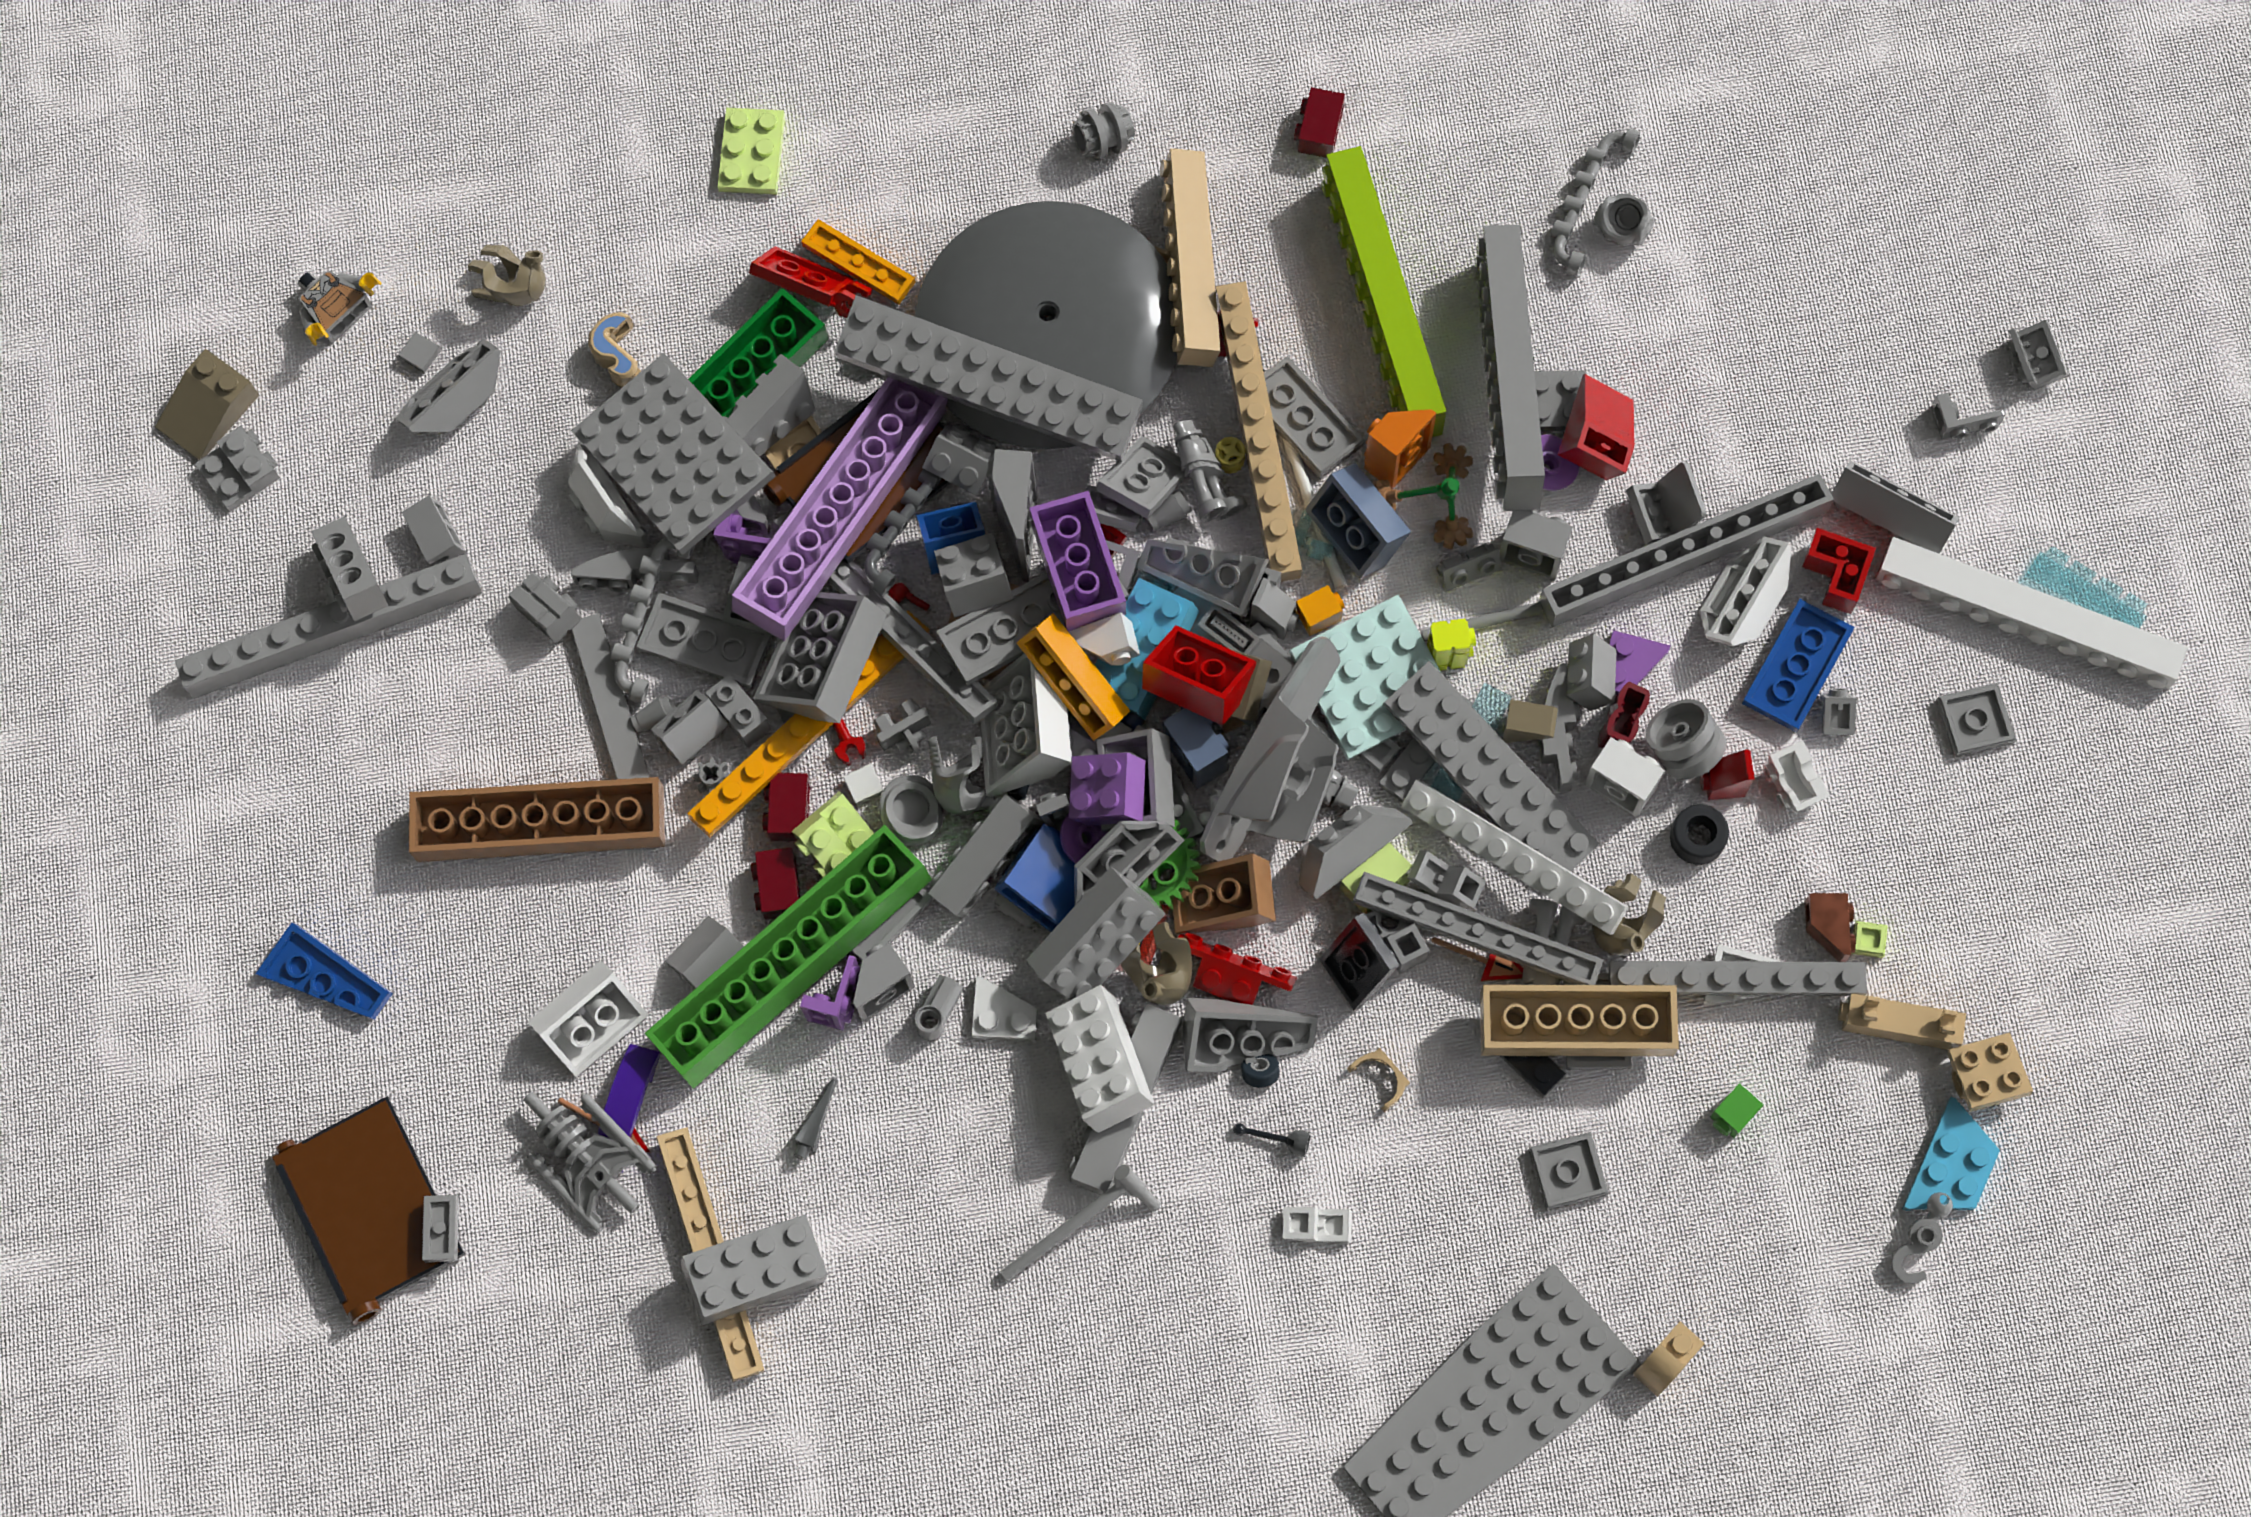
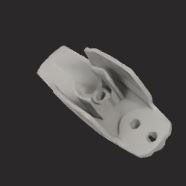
(1284, 765)

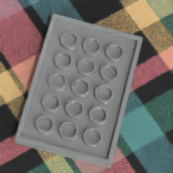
(673, 453)

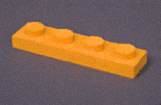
(858, 261)

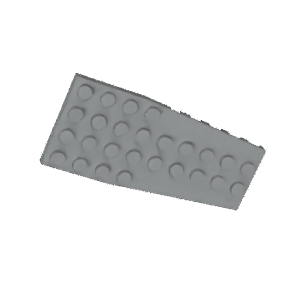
(1493, 1402)

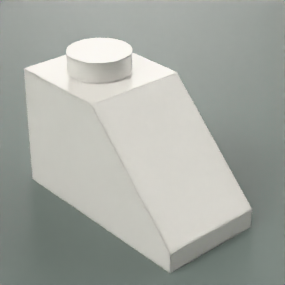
(1108, 639)

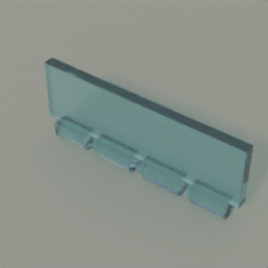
(2074, 585)

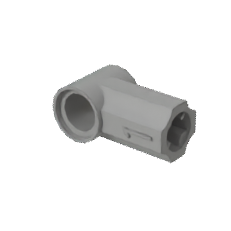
(938, 1006)

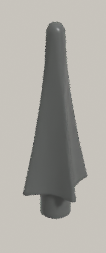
(810, 1133)

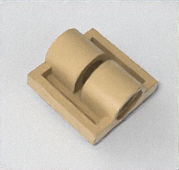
(1989, 1072)

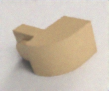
(1668, 1359)

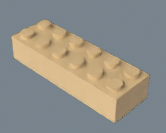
(1579, 1020)

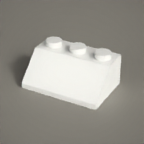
(588, 1018)

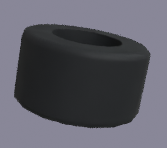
(1705, 816)

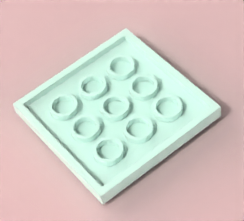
(1376, 657)

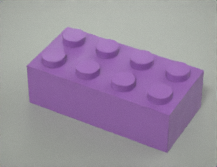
(1077, 560)

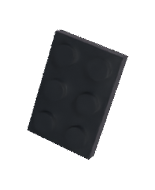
(1359, 961)

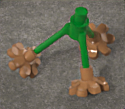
(1452, 464)

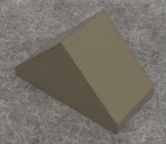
(1528, 722)

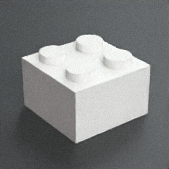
(1624, 776)

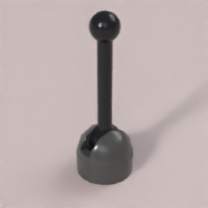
(1296, 1141)

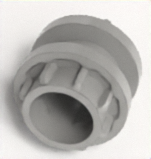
(1098, 132)

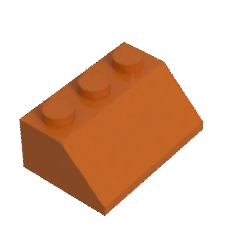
(1398, 443)

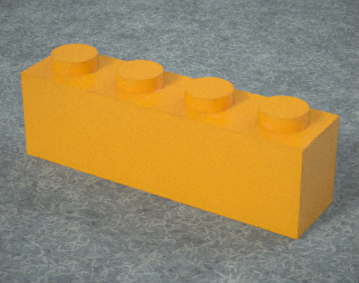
(1073, 676)

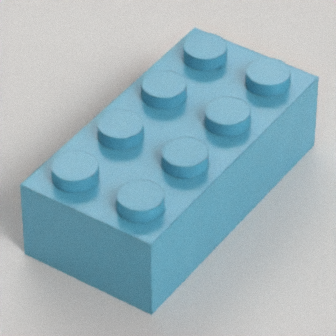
(1153, 617)

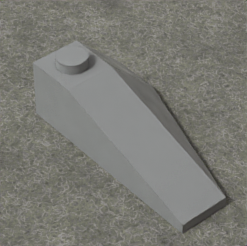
(1228, 1032)

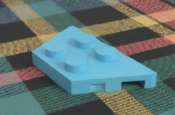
(1954, 1162)

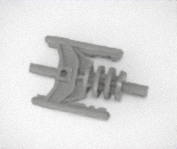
(590, 1162)

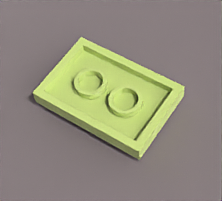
(751, 151)

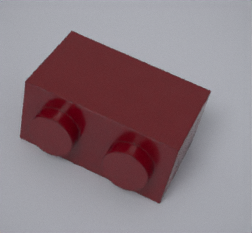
(1320, 123)
(788, 805)
(777, 881)

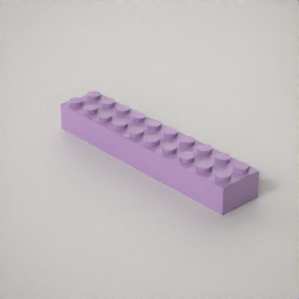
(837, 507)

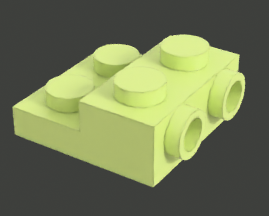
(831, 833)

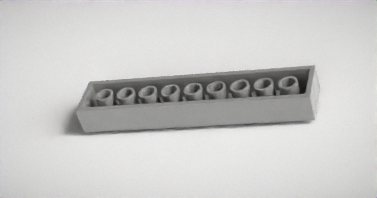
(1510, 368)
(988, 378)

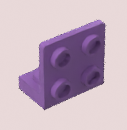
(734, 539)
(822, 1011)

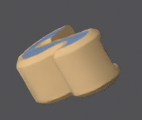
(608, 353)

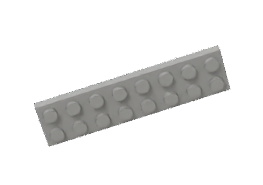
(1487, 768)

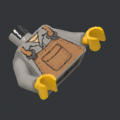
(333, 303)

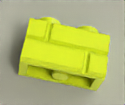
(1451, 643)

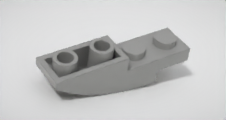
(620, 571)
(1557, 749)

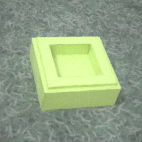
(1870, 939)

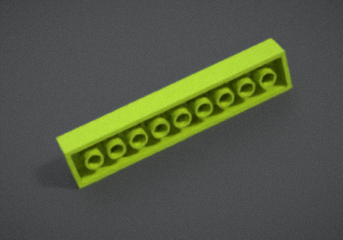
(1381, 285)

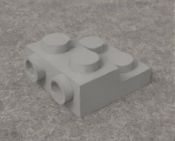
(238, 468)

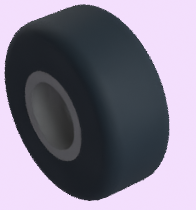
(1261, 1077)

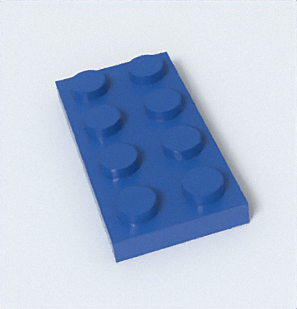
(1798, 665)

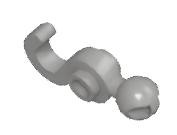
(1924, 1237)

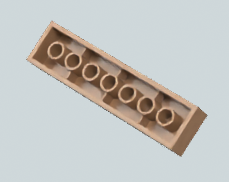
(536, 819)

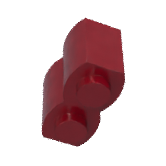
(1624, 714)

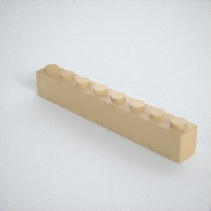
(1190, 258)

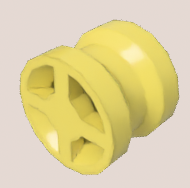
(1229, 448)

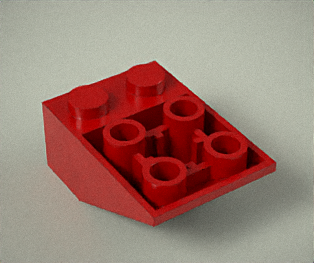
(1599, 430)

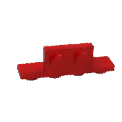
(1232, 975)

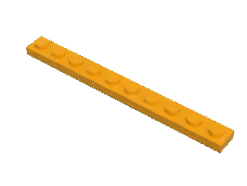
(784, 748)

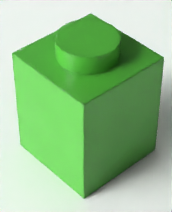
(1735, 1111)

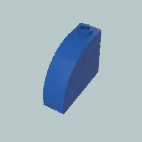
(1041, 879)

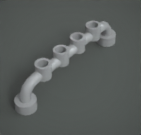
(1584, 183)
(633, 623)

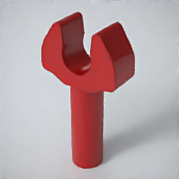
(846, 742)

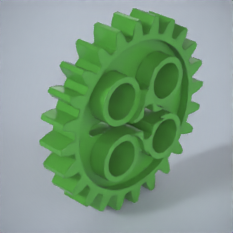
(1182, 862)

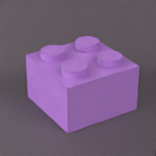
(1107, 788)

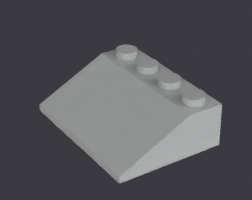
(1012, 494)
(822, 657)

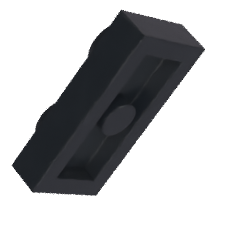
(1537, 1071)

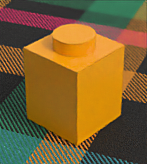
(1320, 610)

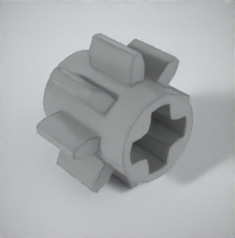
(707, 769)

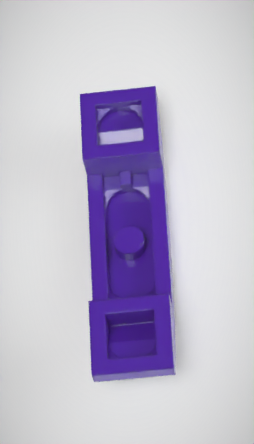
(630, 1087)

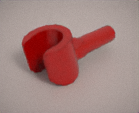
(900, 591)

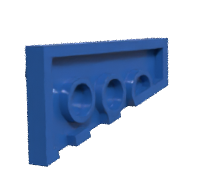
(316, 969)

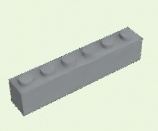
(1106, 1150)

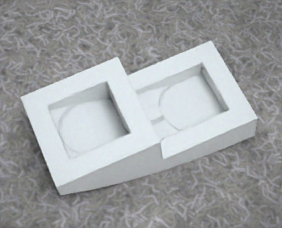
(1317, 1225)

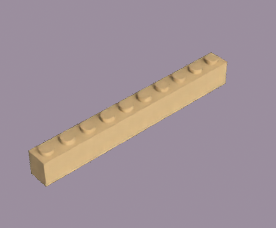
(1258, 430)

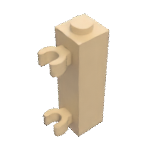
(1902, 1021)

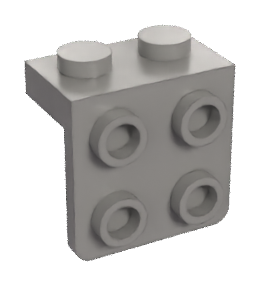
(960, 457)
(1667, 504)

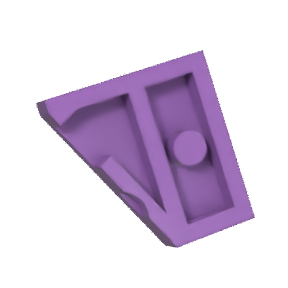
(1635, 657)

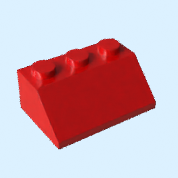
(1197, 674)

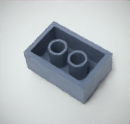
(1357, 520)

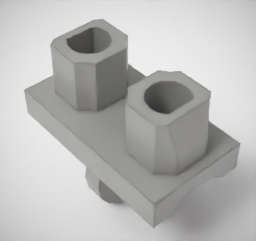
(905, 732)

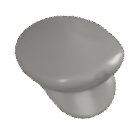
(911, 810)

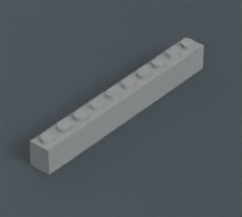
(1685, 550)
(325, 628)

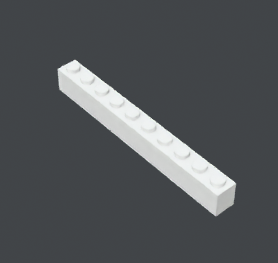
(2032, 613)

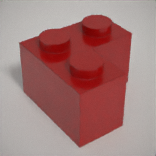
(1844, 562)

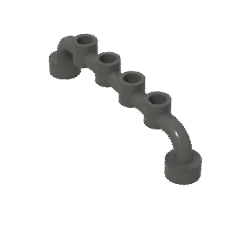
(896, 524)

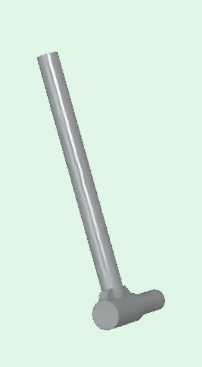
(1125, 1182)

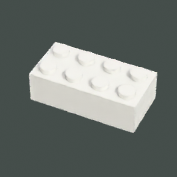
(1099, 1059)

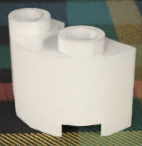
(1795, 778)

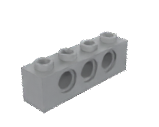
(348, 569)

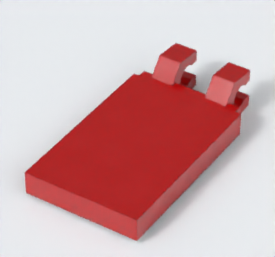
(808, 279)

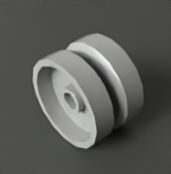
(1686, 739)

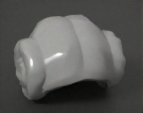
(1624, 219)

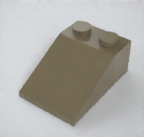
(205, 405)

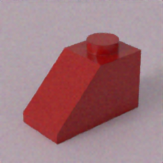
(1729, 777)

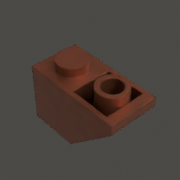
(1828, 923)

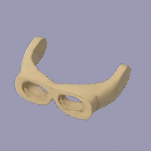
(1380, 1056)

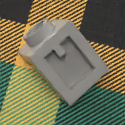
(1838, 712)

